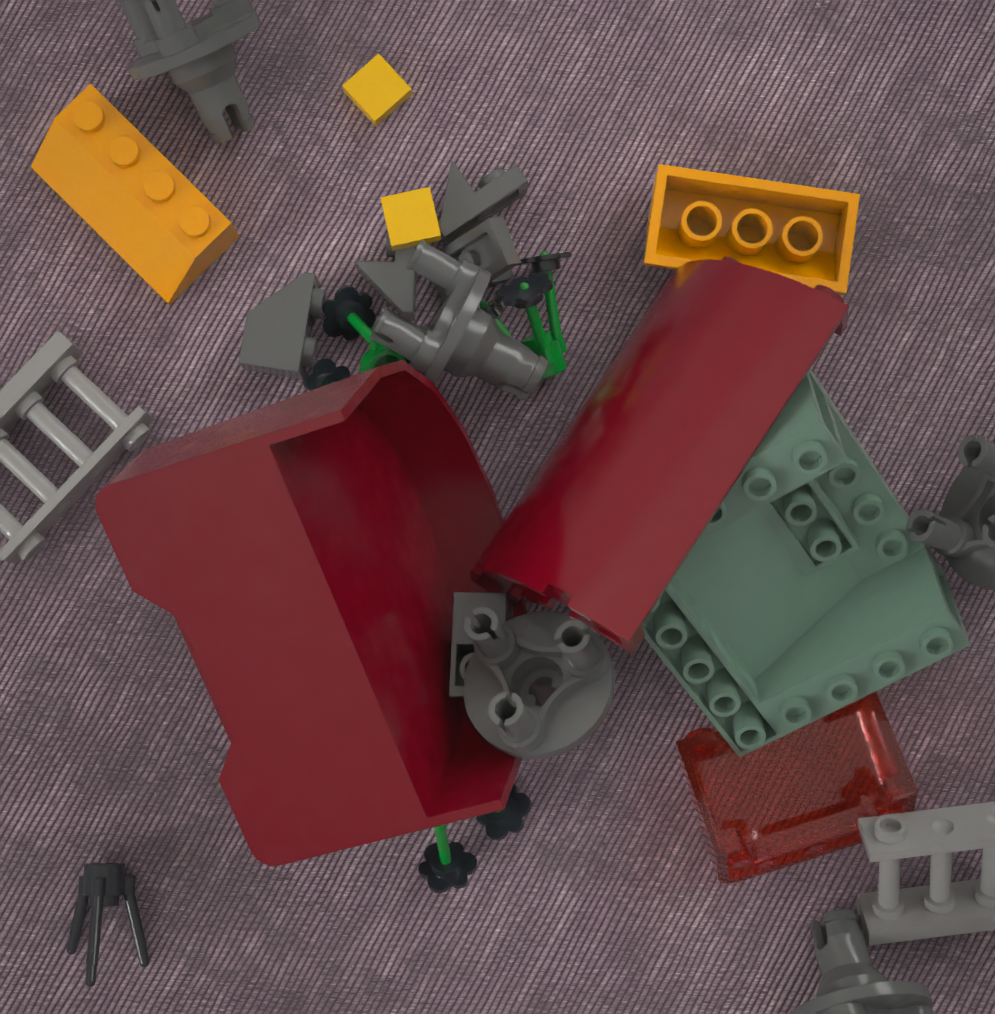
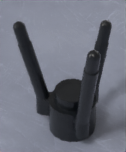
(99, 888)

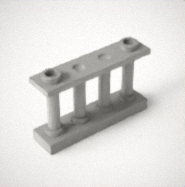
(23, 399)
(944, 905)

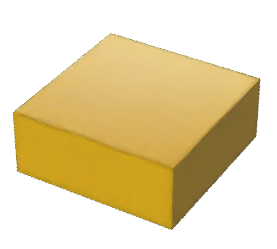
(377, 90)
(410, 218)

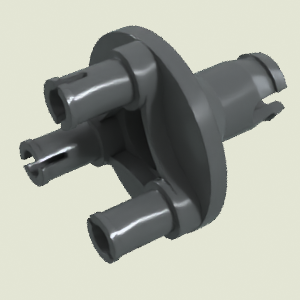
(196, 56)
(462, 335)
(967, 516)
(536, 682)
(849, 978)

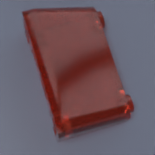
(796, 792)

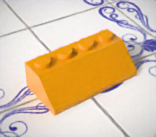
(132, 195)
(756, 221)

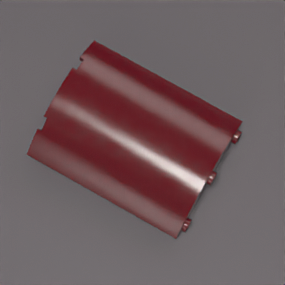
(660, 444)

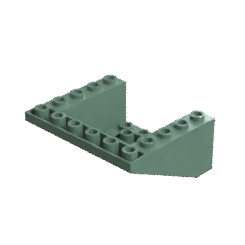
(802, 586)

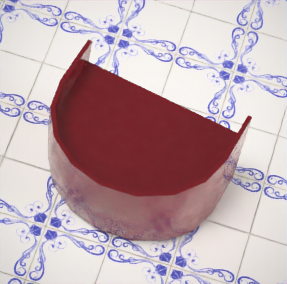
(318, 602)

